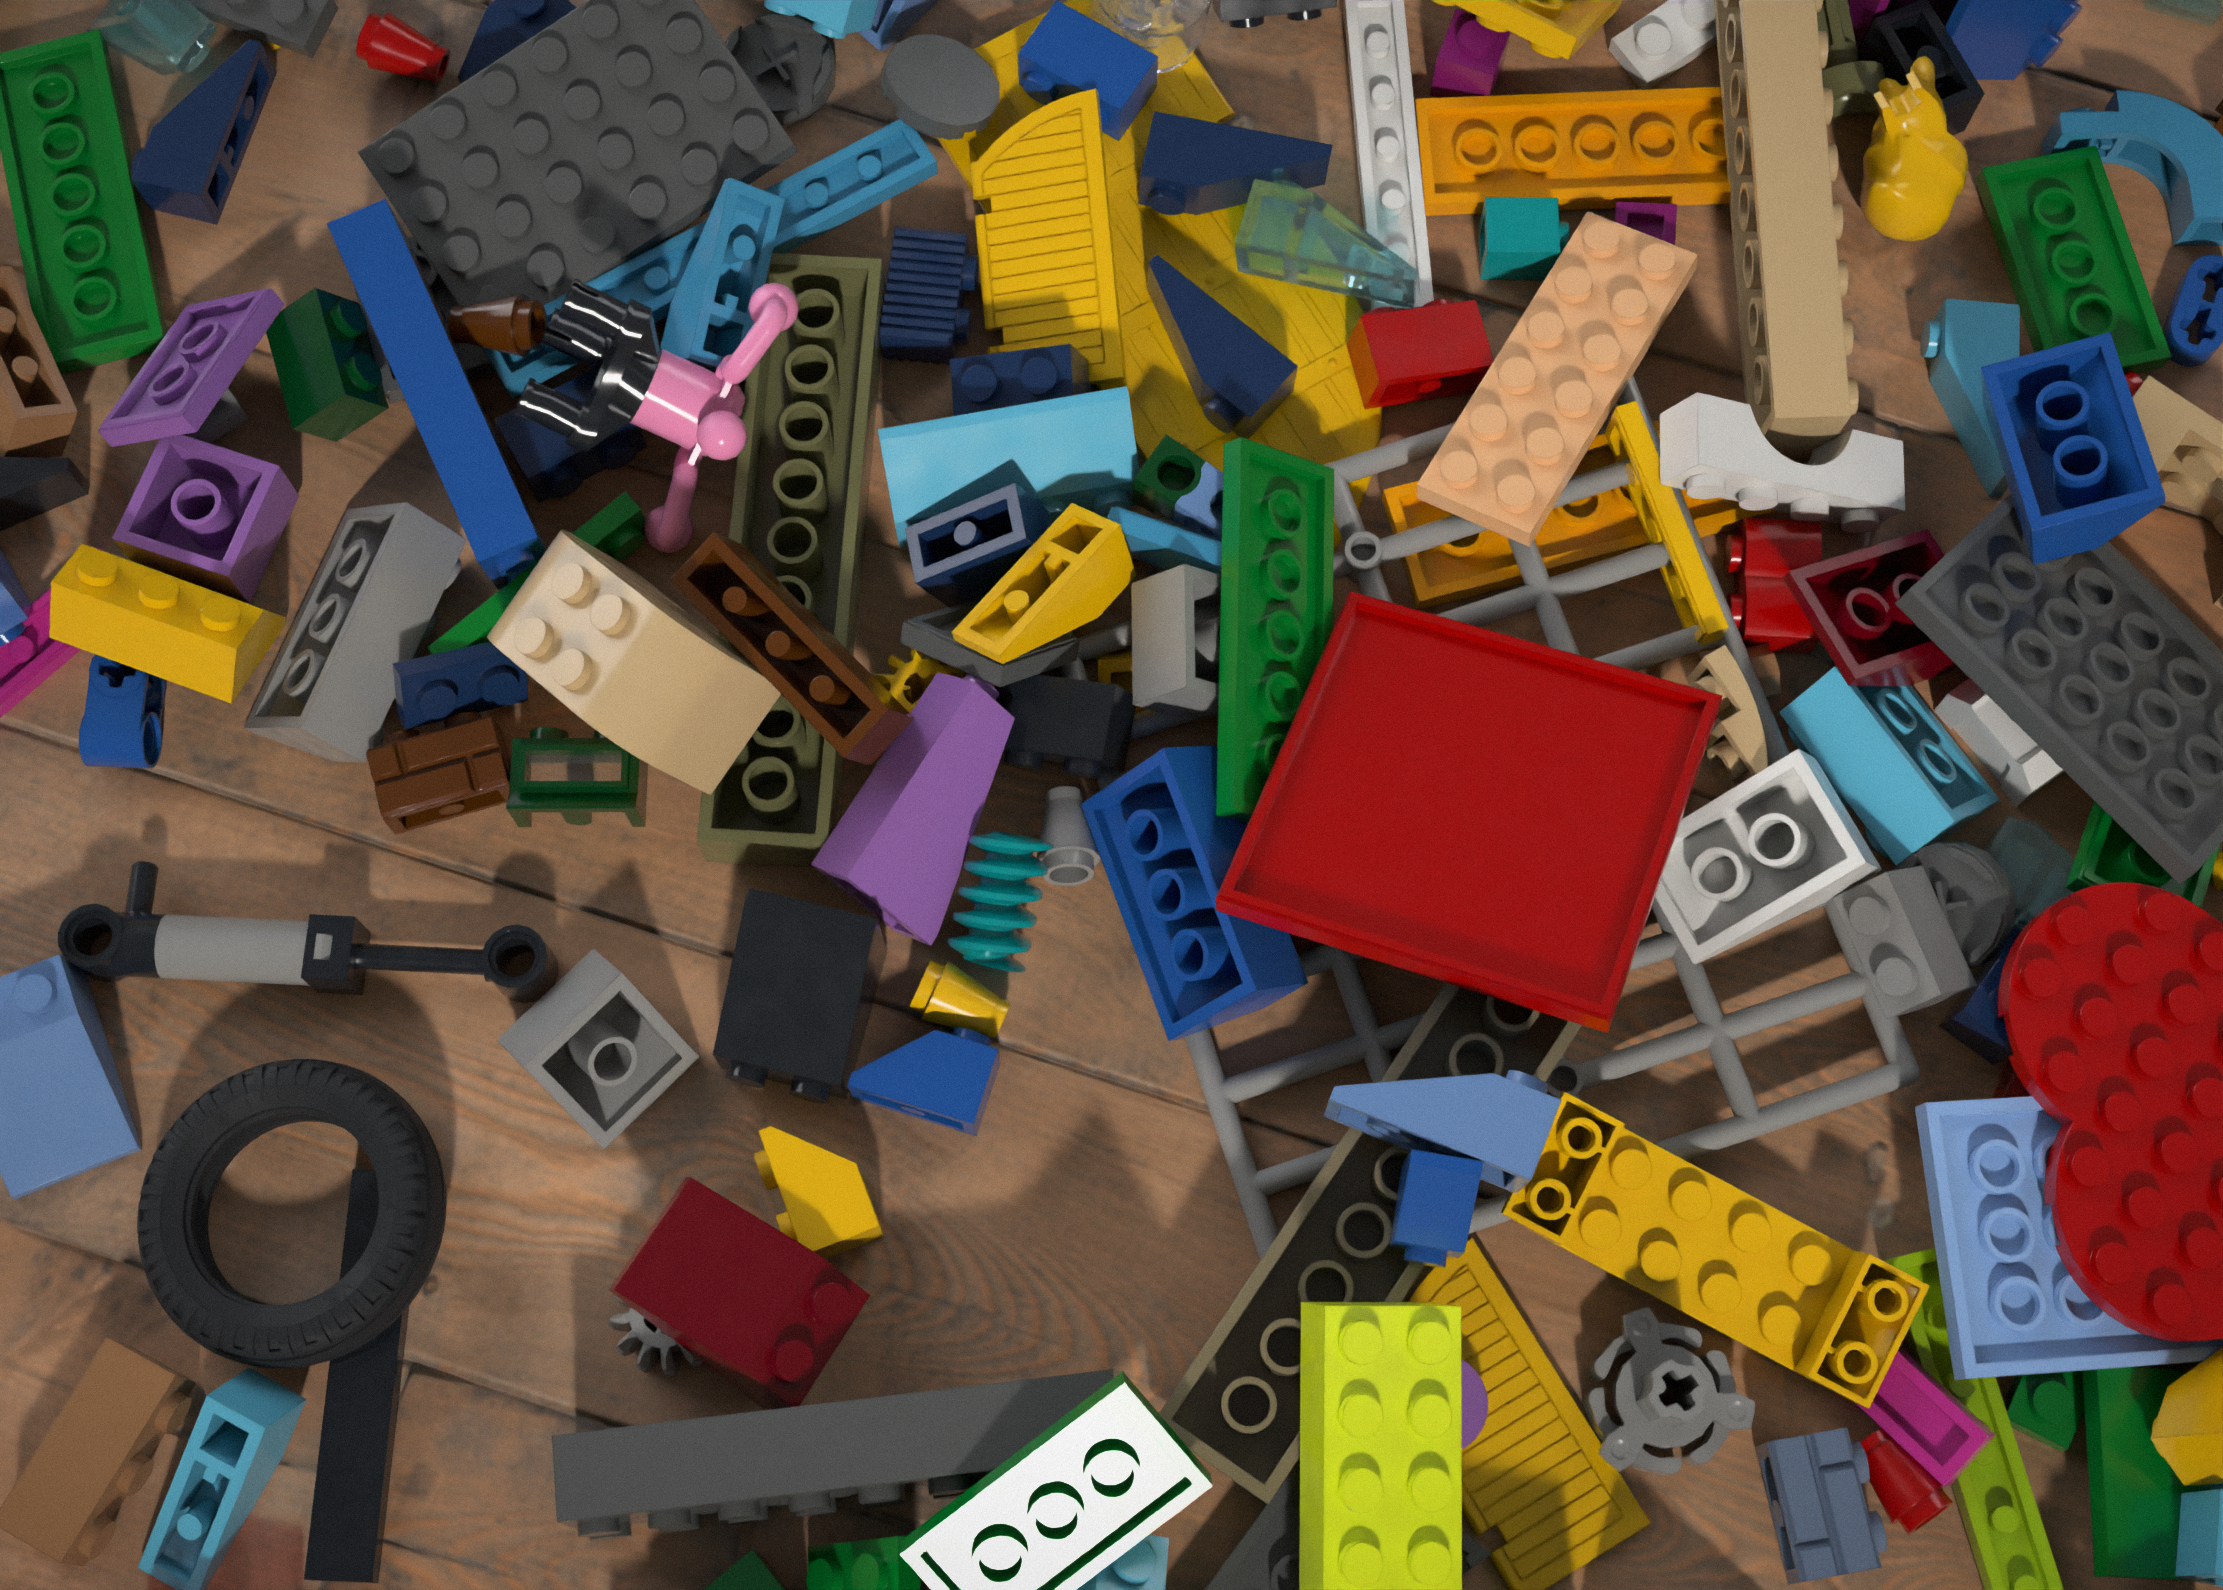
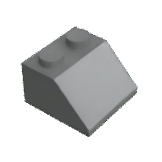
(1177, 642)
(598, 1048)

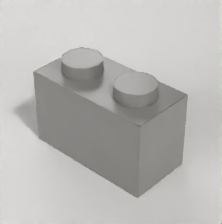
(1904, 941)

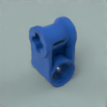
(121, 722)

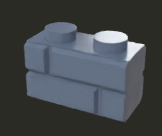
(1821, 1505)

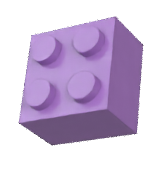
(207, 515)

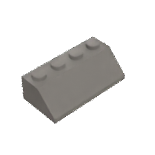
(358, 618)

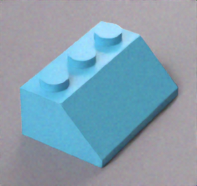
(1888, 762)

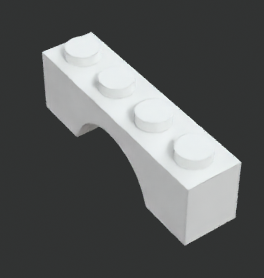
(1720, 452)

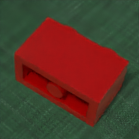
(1419, 353)

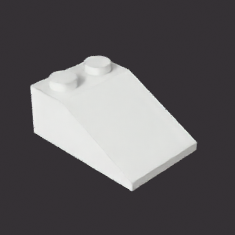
(1760, 857)

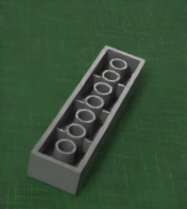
(802, 1455)

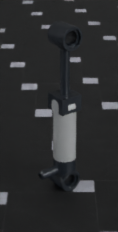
(318, 953)

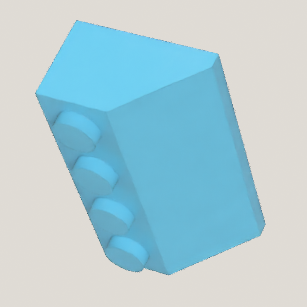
(1053, 449)

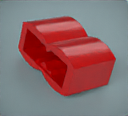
(1762, 602)

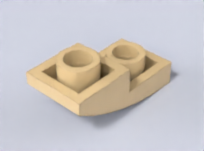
(1738, 742)

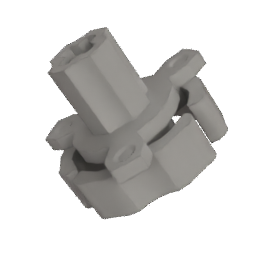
(1704, 1402)

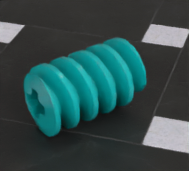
(999, 900)

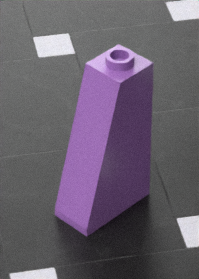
(919, 807)

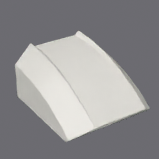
(1998, 742)

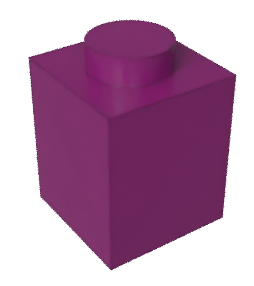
(1469, 58)

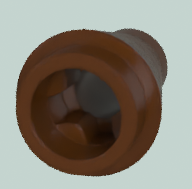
(502, 324)

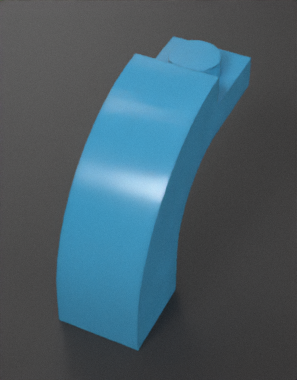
(2163, 144)

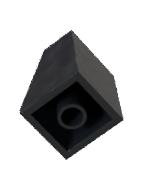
(798, 995)

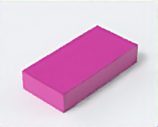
(1927, 1420)

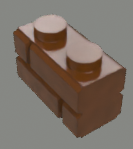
(440, 772)

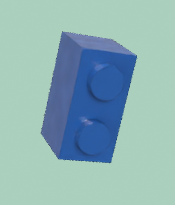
(1079, 55)

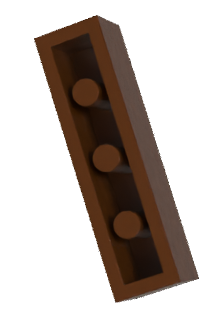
(792, 649)

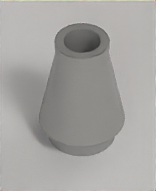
(1065, 827)

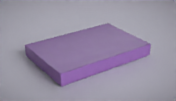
(191, 368)

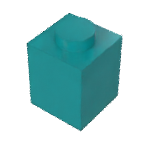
(1520, 238)

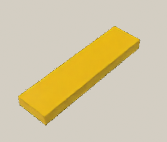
(1664, 522)

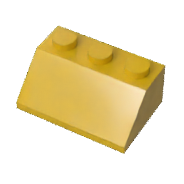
(159, 623)

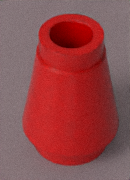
(400, 49)
(1902, 1484)

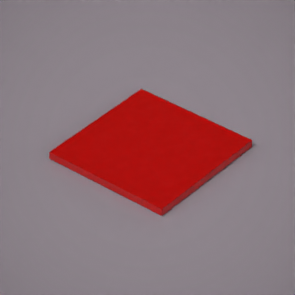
(1473, 809)

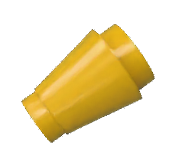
(958, 1000)

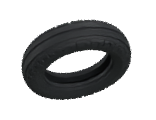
(202, 1145)

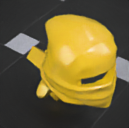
(1913, 161)

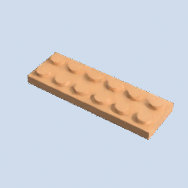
(1557, 378)

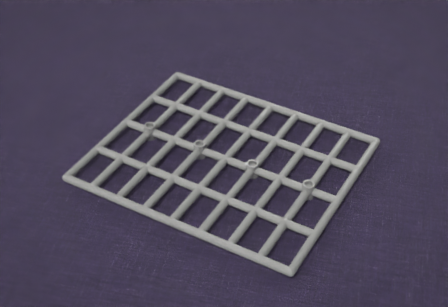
(1373, 1043)

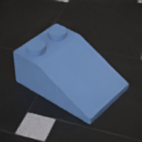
(57, 1080)
(1457, 1116)

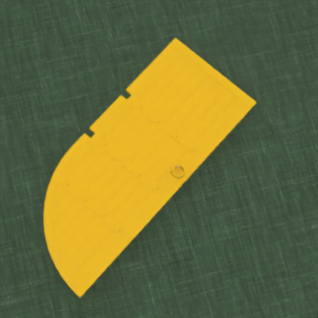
(1308, 325)

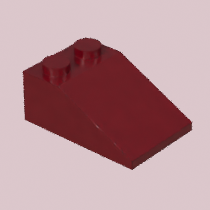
(1856, 615)
(740, 1295)

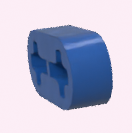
(2190, 306)

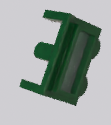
(574, 778)

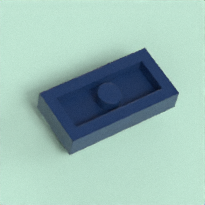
(455, 683)

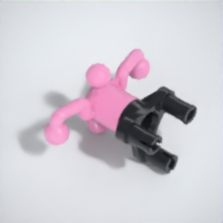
(653, 389)

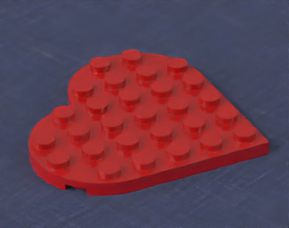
(2123, 1046)

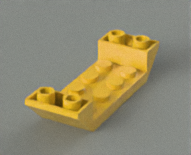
(1717, 1253)

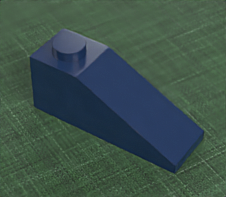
(203, 139)
(1212, 165)
(1226, 362)

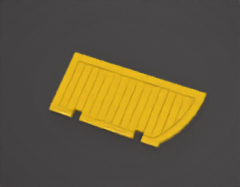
(1050, 236)
(1536, 1456)

